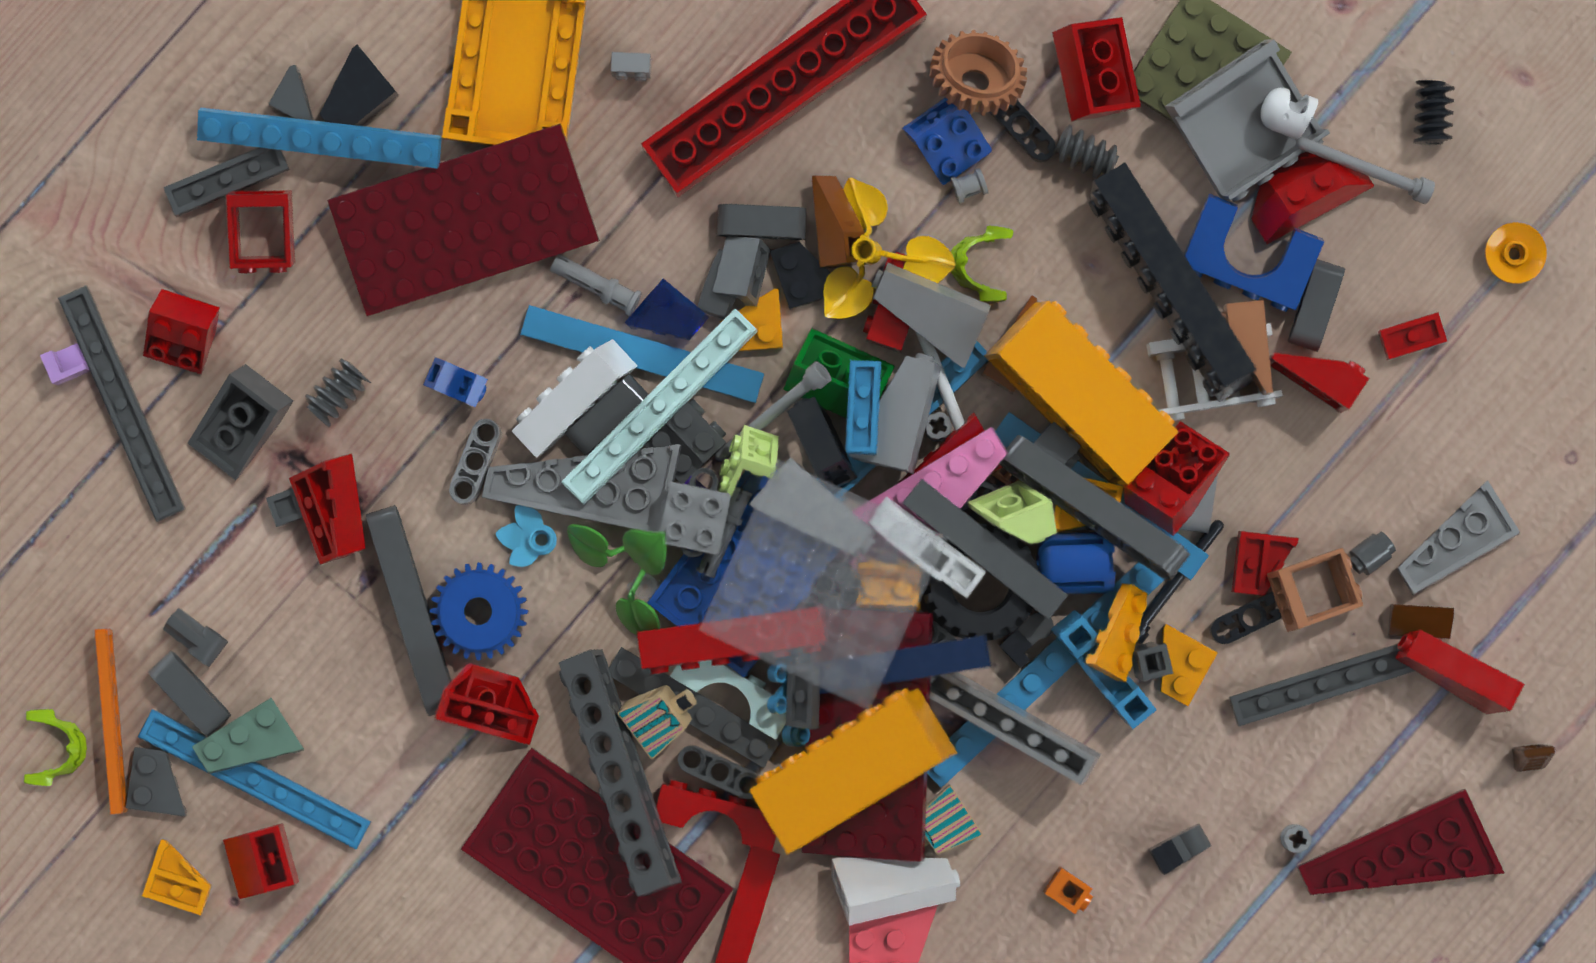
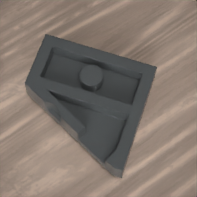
(153, 784)

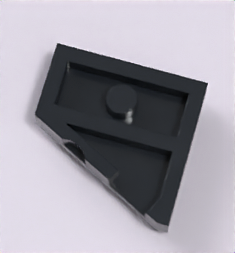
(799, 274)

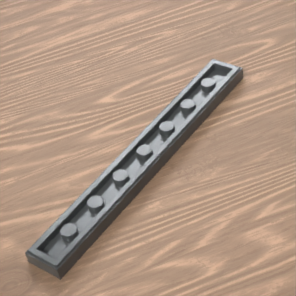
(122, 403)

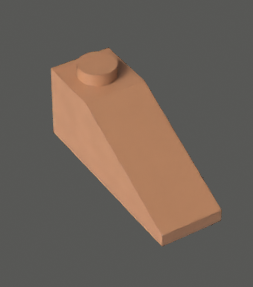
(1249, 326)

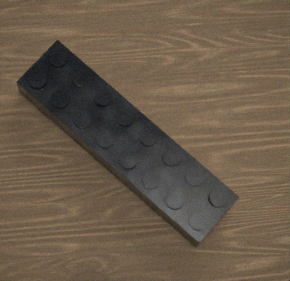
(1171, 282)

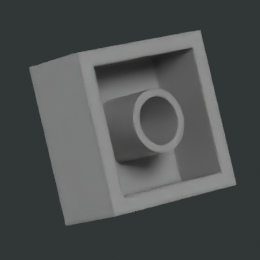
(631, 65)

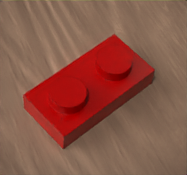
(1412, 336)

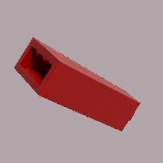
(1459, 672)

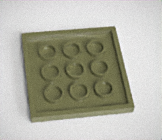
(1192, 47)

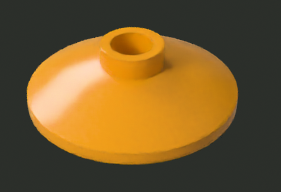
(1529, 245)

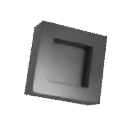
(284, 507)

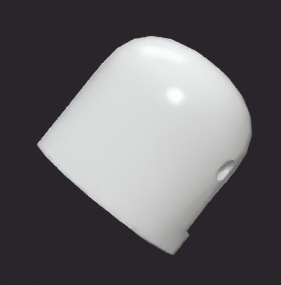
(1285, 115)

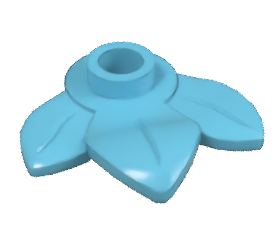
(523, 534)

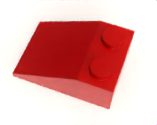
(1329, 380)

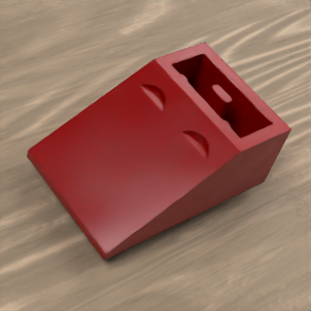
(1176, 479)

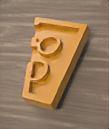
(1118, 641)

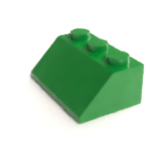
(836, 359)

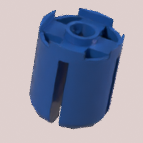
(1077, 562)

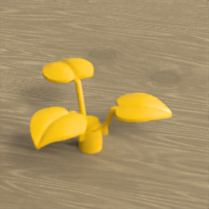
(846, 290)

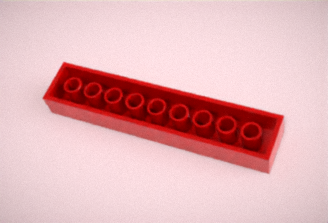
(777, 87)

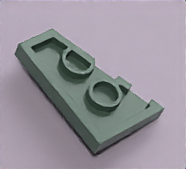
(248, 739)

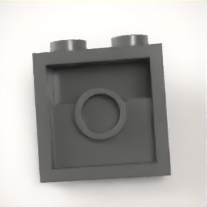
(695, 435)

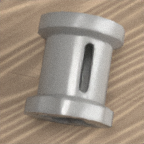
(969, 185)
(941, 435)
(1292, 829)

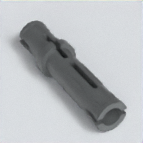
(738, 503)

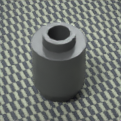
(1372, 553)

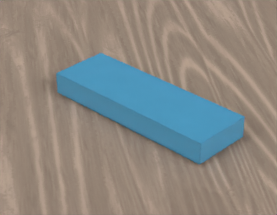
(863, 407)

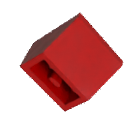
(180, 331)
(261, 861)

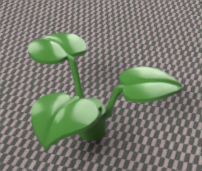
(644, 548)

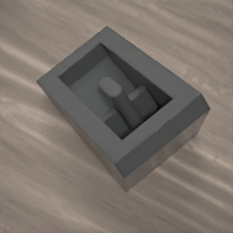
(291, 96)

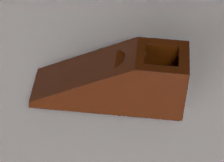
(835, 223)

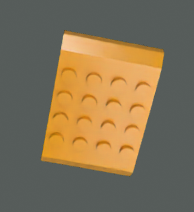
(513, 69)

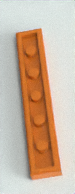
(111, 721)

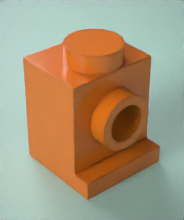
(1056, 887)

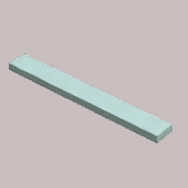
(659, 407)

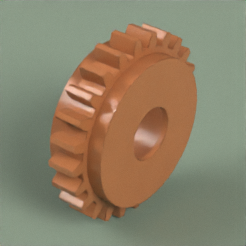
(978, 54)

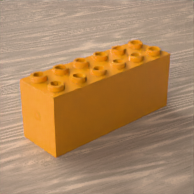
(1082, 392)
(851, 769)

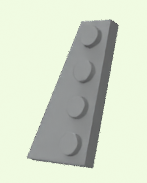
(1467, 535)

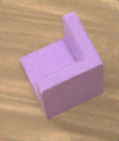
(65, 364)

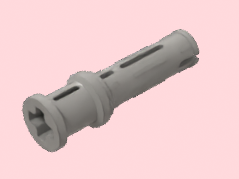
(608, 290)

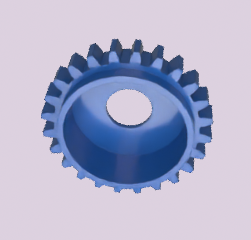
(503, 620)

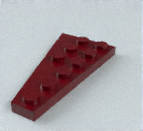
(1422, 847)

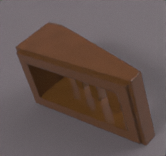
(1532, 757)

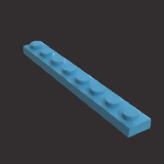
(319, 137)

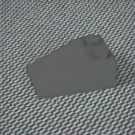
(240, 420)

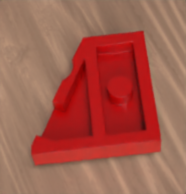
(1256, 557)

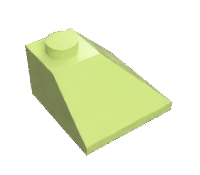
(1018, 511)

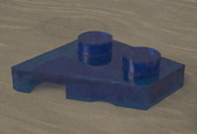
(667, 312)

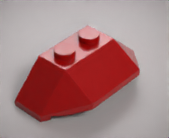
(1304, 193)
(489, 704)

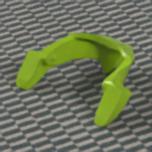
(959, 253)
(76, 748)

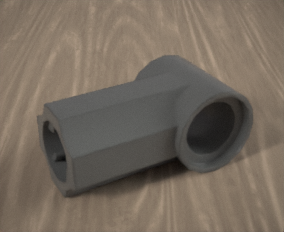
(201, 641)

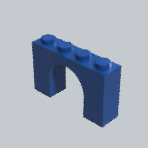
(1281, 284)

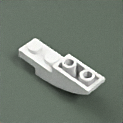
(952, 565)

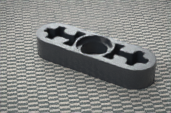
(1042, 136)
(1234, 633)

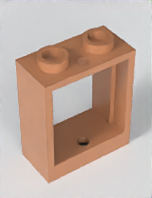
(1289, 599)

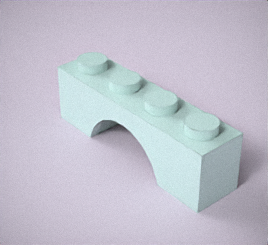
(752, 689)

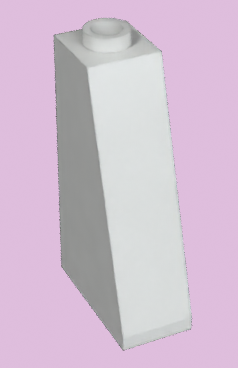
(891, 887)

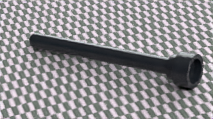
(1172, 585)

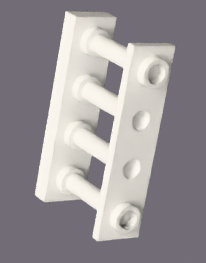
(1164, 352)

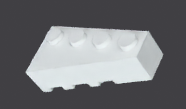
(572, 396)

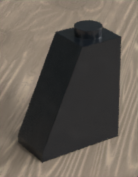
(357, 92)

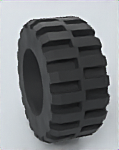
(968, 623)

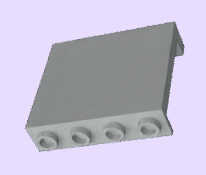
(1225, 124)

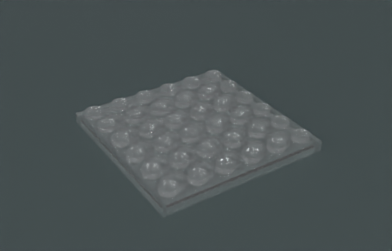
(823, 584)

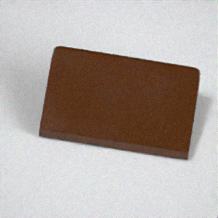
(1432, 620)

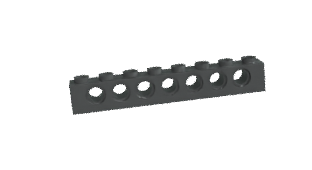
(632, 782)

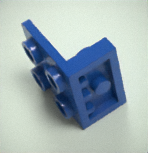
(947, 140)

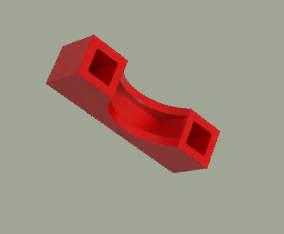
(678, 805)

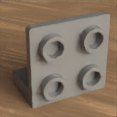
(695, 517)

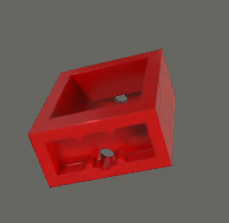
(272, 198)

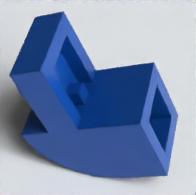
(456, 382)

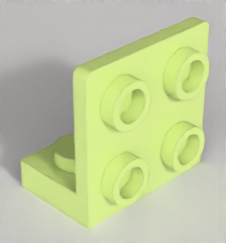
(751, 451)

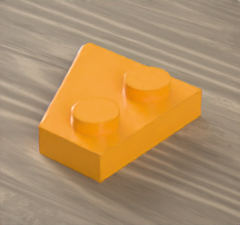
(766, 320)
(1189, 664)
(176, 881)

